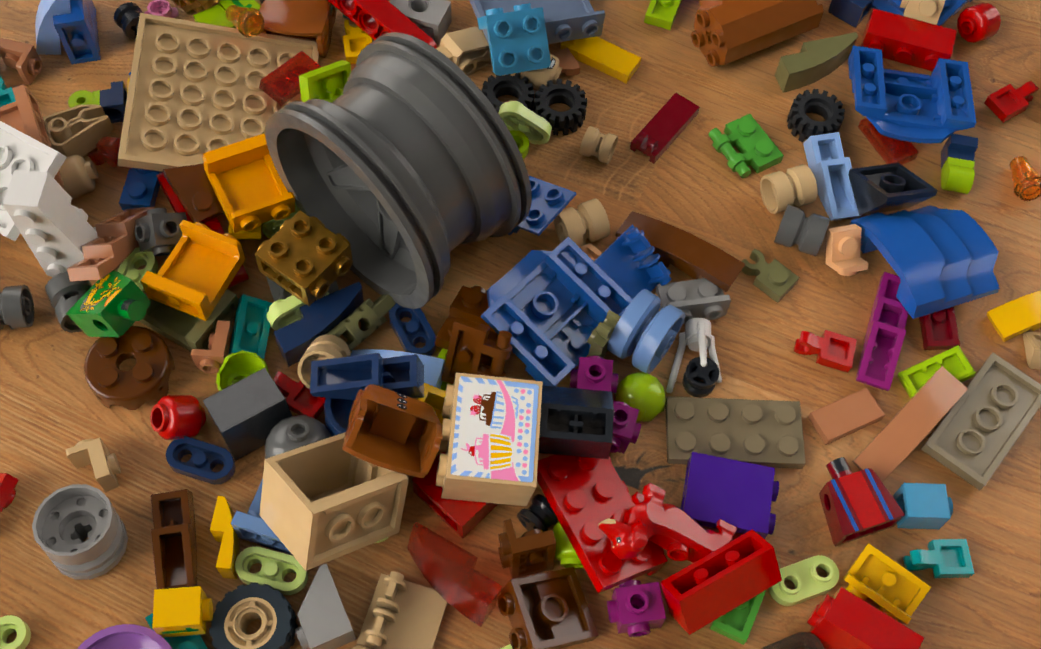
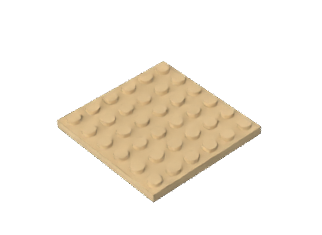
(197, 90)

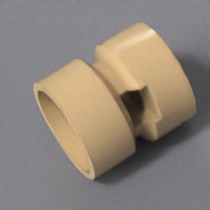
(794, 188)
(584, 223)
(320, 349)

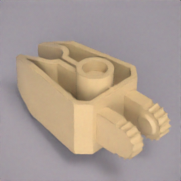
(466, 49)
(77, 129)

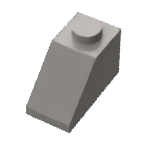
(323, 615)

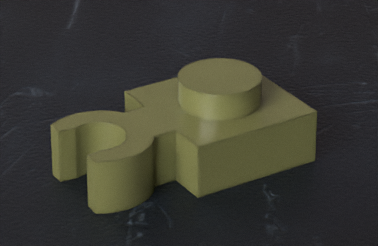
(770, 278)
(601, 335)

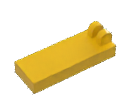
(604, 57)

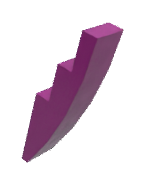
(883, 336)

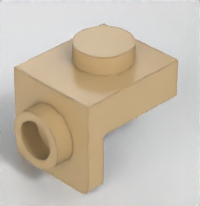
(923, 10)
(103, 463)

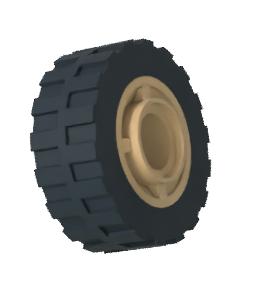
(249, 604)

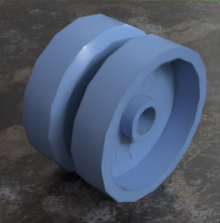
(645, 331)

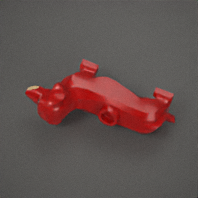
(663, 526)

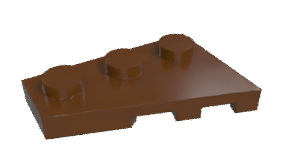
(194, 192)

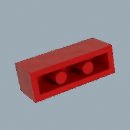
(908, 39)
(721, 581)

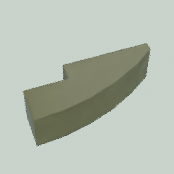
(814, 61)

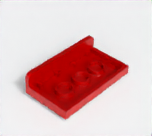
(583, 495)

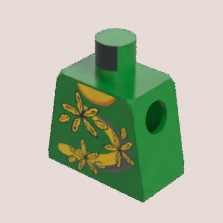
(110, 306)

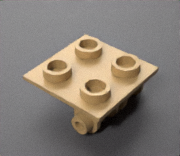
(402, 615)

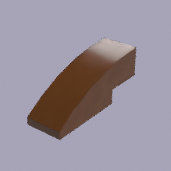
(174, 539)

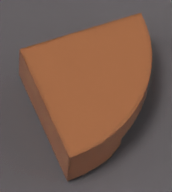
(567, 62)

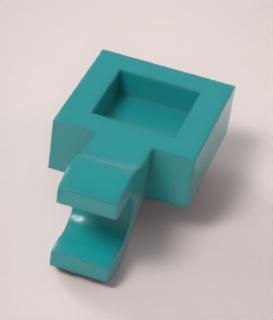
(945, 556)

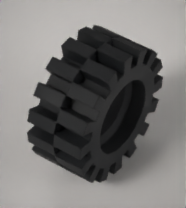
(509, 86)
(561, 94)
(818, 104)

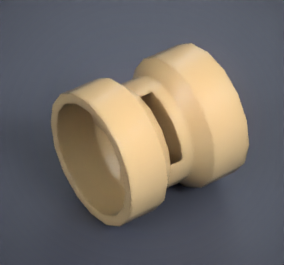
(598, 145)

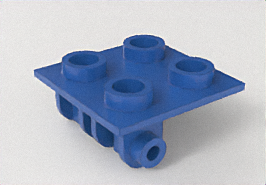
(546, 204)
(632, 263)

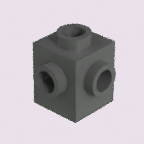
(159, 231)

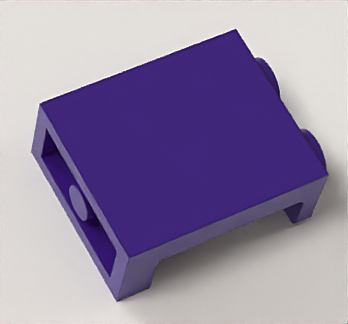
(731, 492)

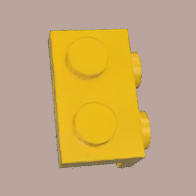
(886, 584)

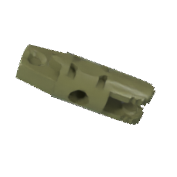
(371, 317)

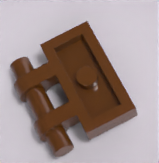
(467, 348)

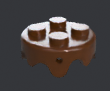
(135, 386)

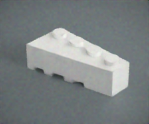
(48, 220)

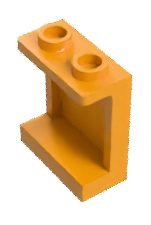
(248, 184)
(196, 270)

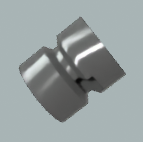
(802, 230)
(63, 296)
(16, 307)

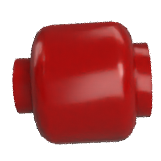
(978, 22)
(177, 417)

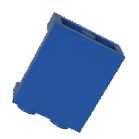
(79, 32)

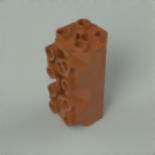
(741, 27)

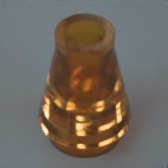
(246, 20)
(1025, 179)

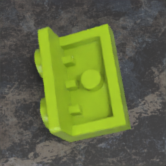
(325, 82)

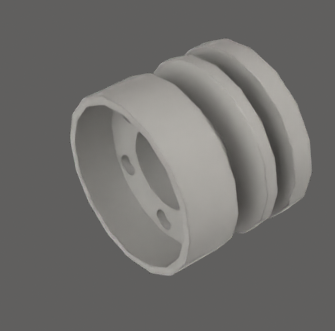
(68, 519)

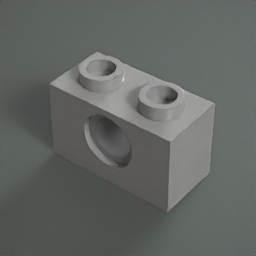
(428, 15)

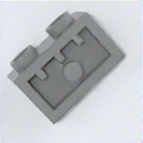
(695, 297)

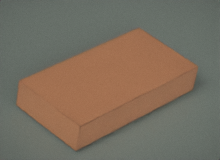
(846, 416)

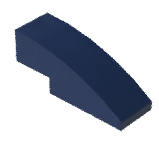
(316, 321)
(347, 375)

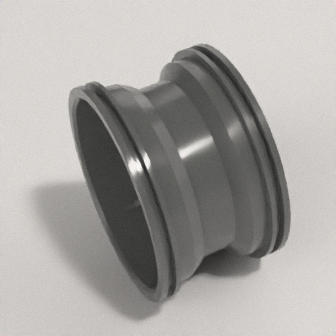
(402, 166)

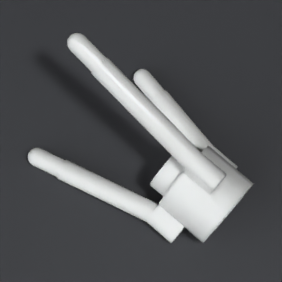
(699, 339)

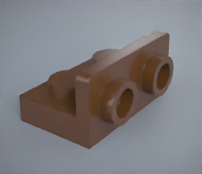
(527, 554)

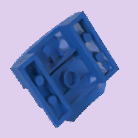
(912, 104)
(936, 254)
(552, 308)

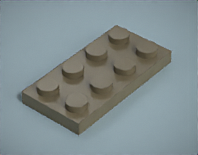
(985, 421)
(735, 429)

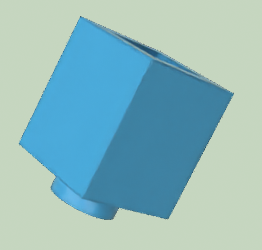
(923, 505)

